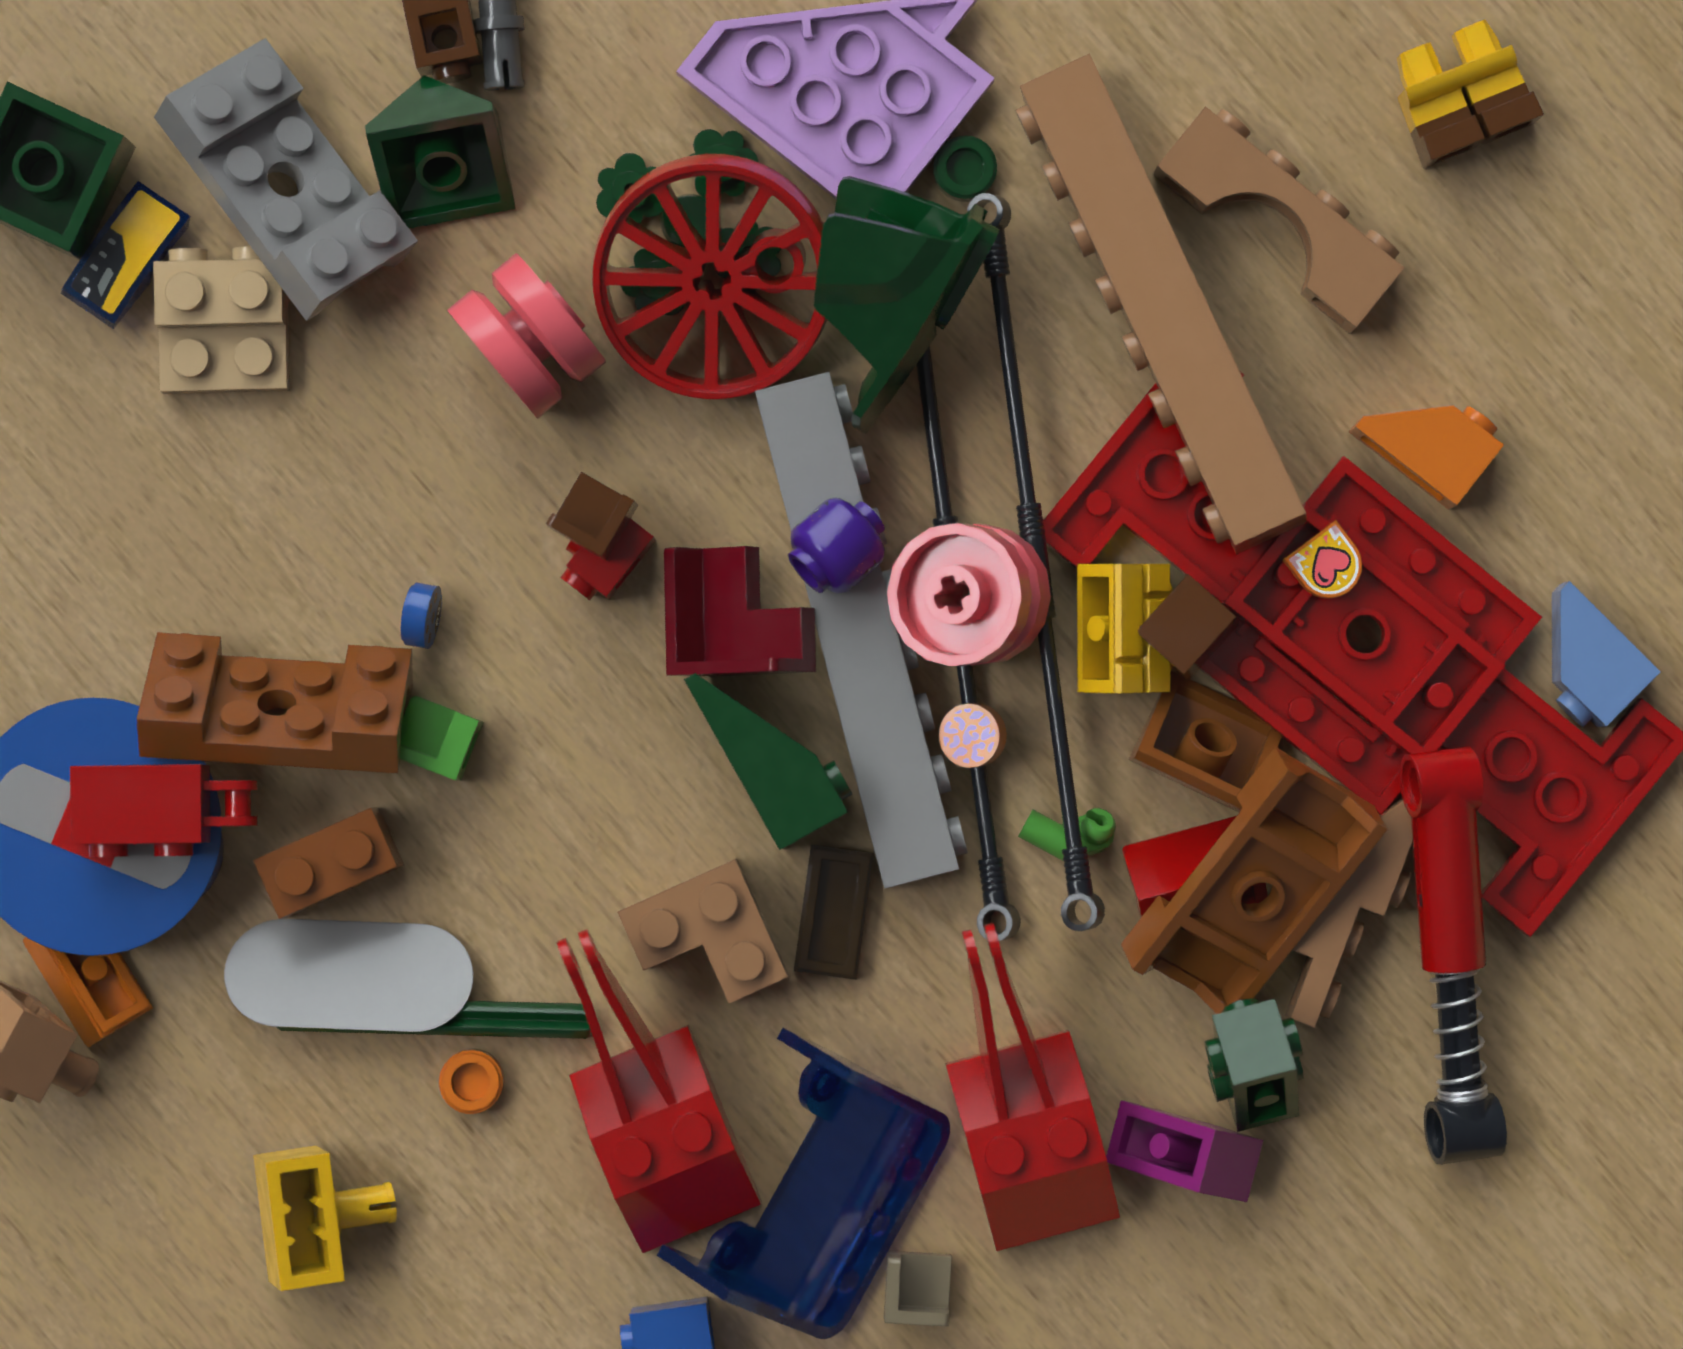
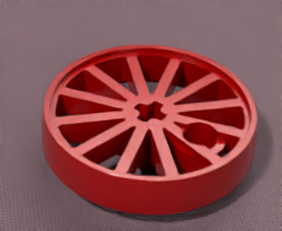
(690, 264)

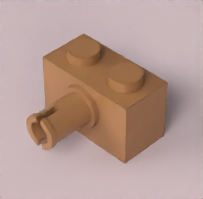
(38, 1050)

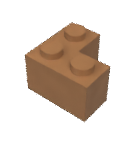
(710, 912)

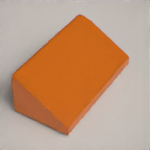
(93, 990)

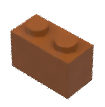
(328, 862)

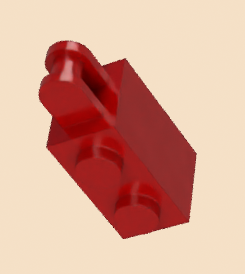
(151, 805)

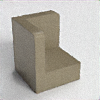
(917, 1288)

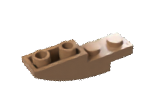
(1336, 933)

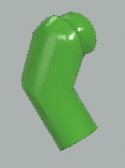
(1096, 832)

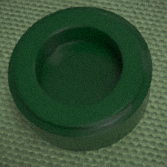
(964, 168)

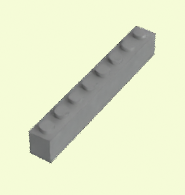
(862, 646)

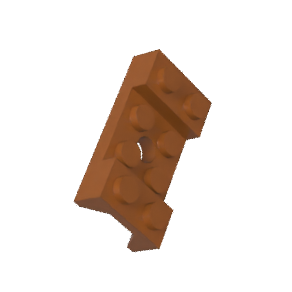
(215, 706)
(1291, 833)

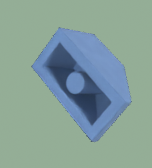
(1593, 660)

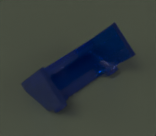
(834, 1204)

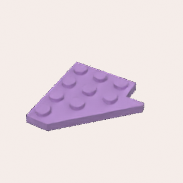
(844, 86)

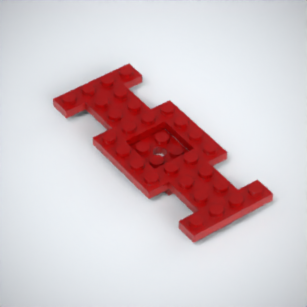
(1423, 689)

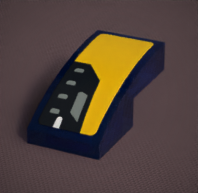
(122, 255)

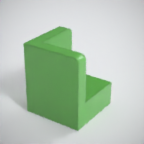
(438, 738)

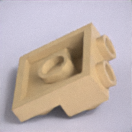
(220, 324)

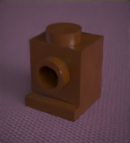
(429, 17)

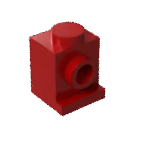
(592, 574)

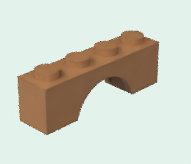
(1220, 166)

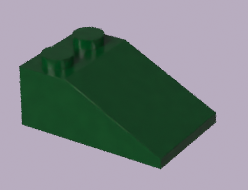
(776, 771)

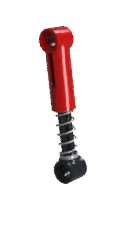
(1442, 798)

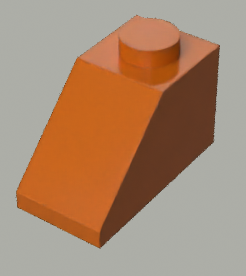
(1433, 447)

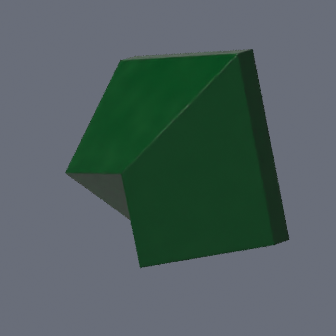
(440, 155)

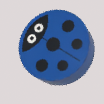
(421, 615)

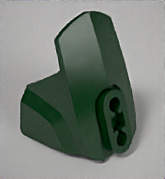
(891, 276)

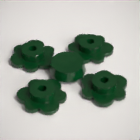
(632, 167)

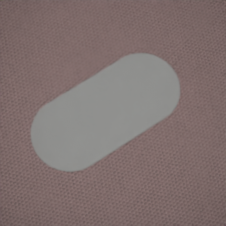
(348, 975)

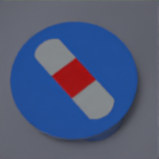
(53, 886)

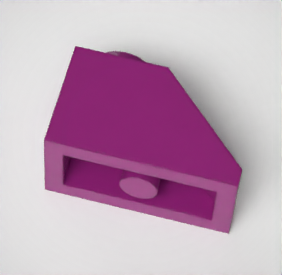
(1184, 1151)

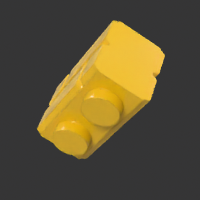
(1110, 610)

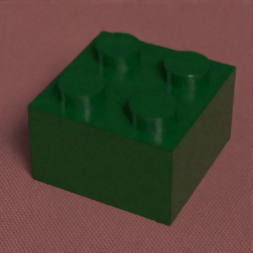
(56, 170)

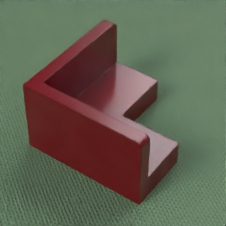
(718, 619)

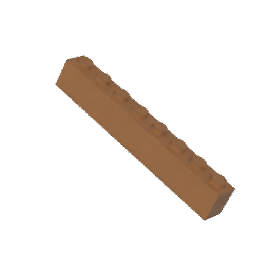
(1162, 304)

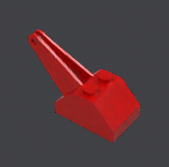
(656, 1121)
(1028, 1123)

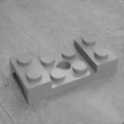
(248, 123)

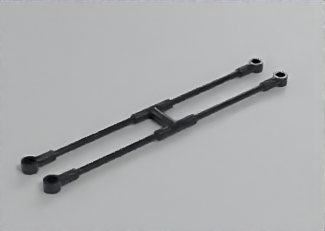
(1031, 530)

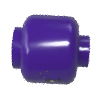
(837, 545)

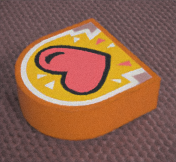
(1326, 563)

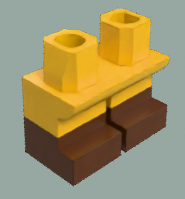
(1467, 103)

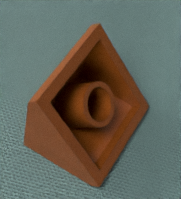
(1203, 741)

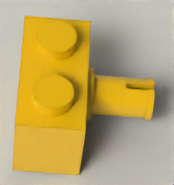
(306, 1216)

